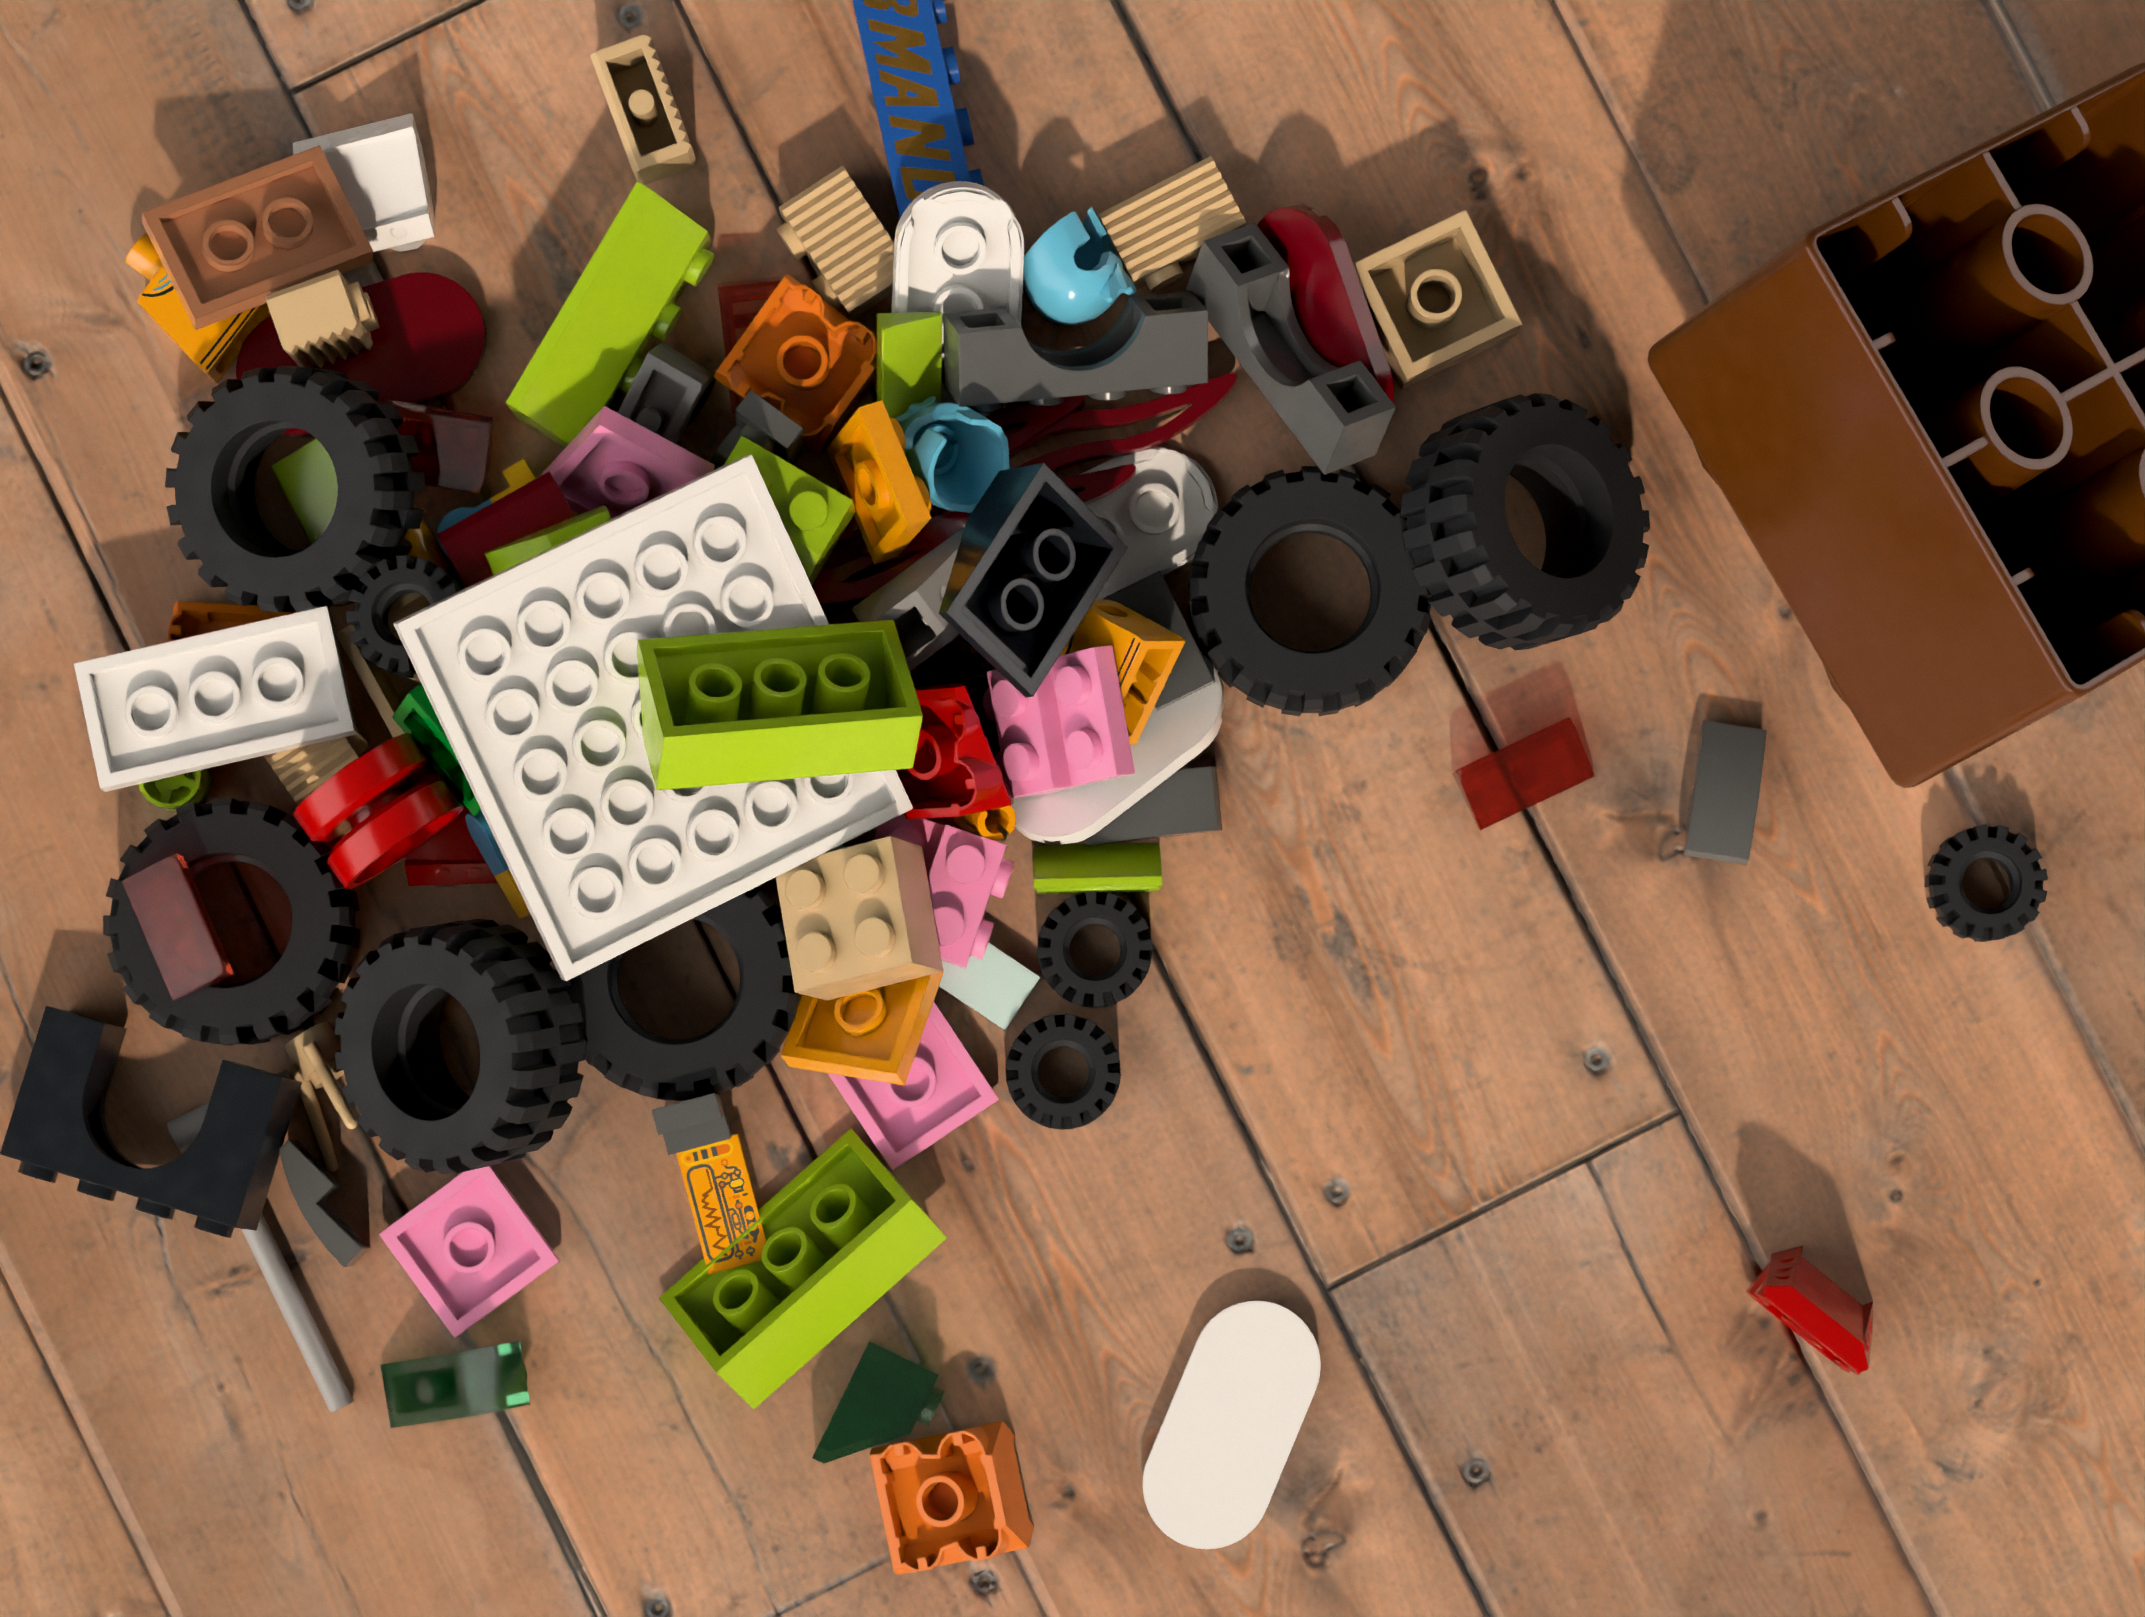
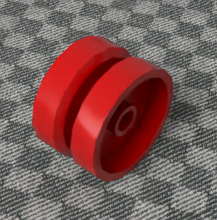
(374, 805)

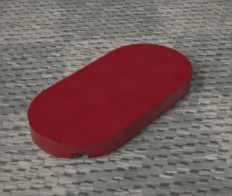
(1327, 290)
(420, 353)

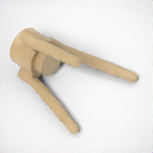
(316, 1063)

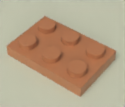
(256, 236)

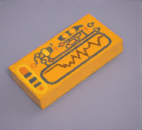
(722, 1203)

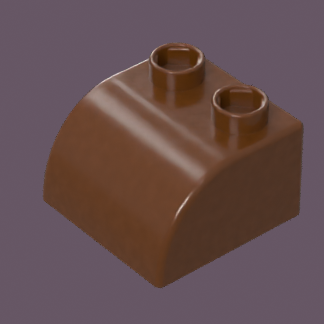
(1948, 430)

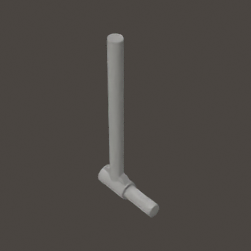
(280, 1281)

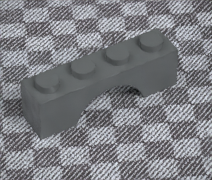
(1152, 346)
(1328, 408)

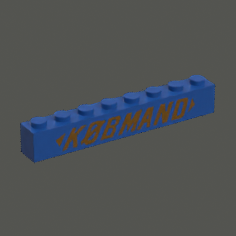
(913, 95)

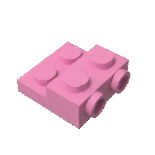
(1067, 731)
(961, 878)

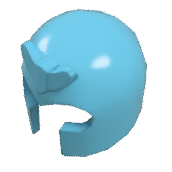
(1074, 271)
(953, 452)

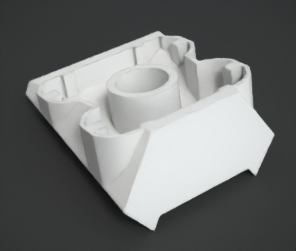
(383, 180)

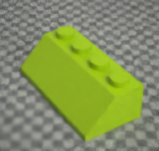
(612, 316)
(777, 704)
(828, 1255)

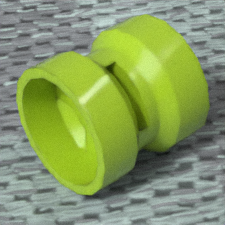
(164, 793)

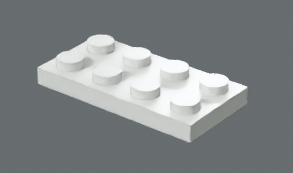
(215, 698)

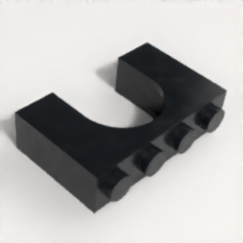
(64, 1130)

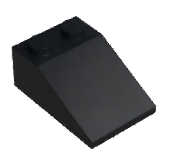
(1027, 572)

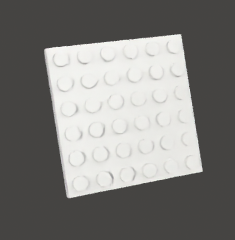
(548, 719)

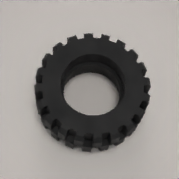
(218, 481)
(1586, 508)
(1223, 608)
(318, 941)
(725, 1054)
(397, 1058)

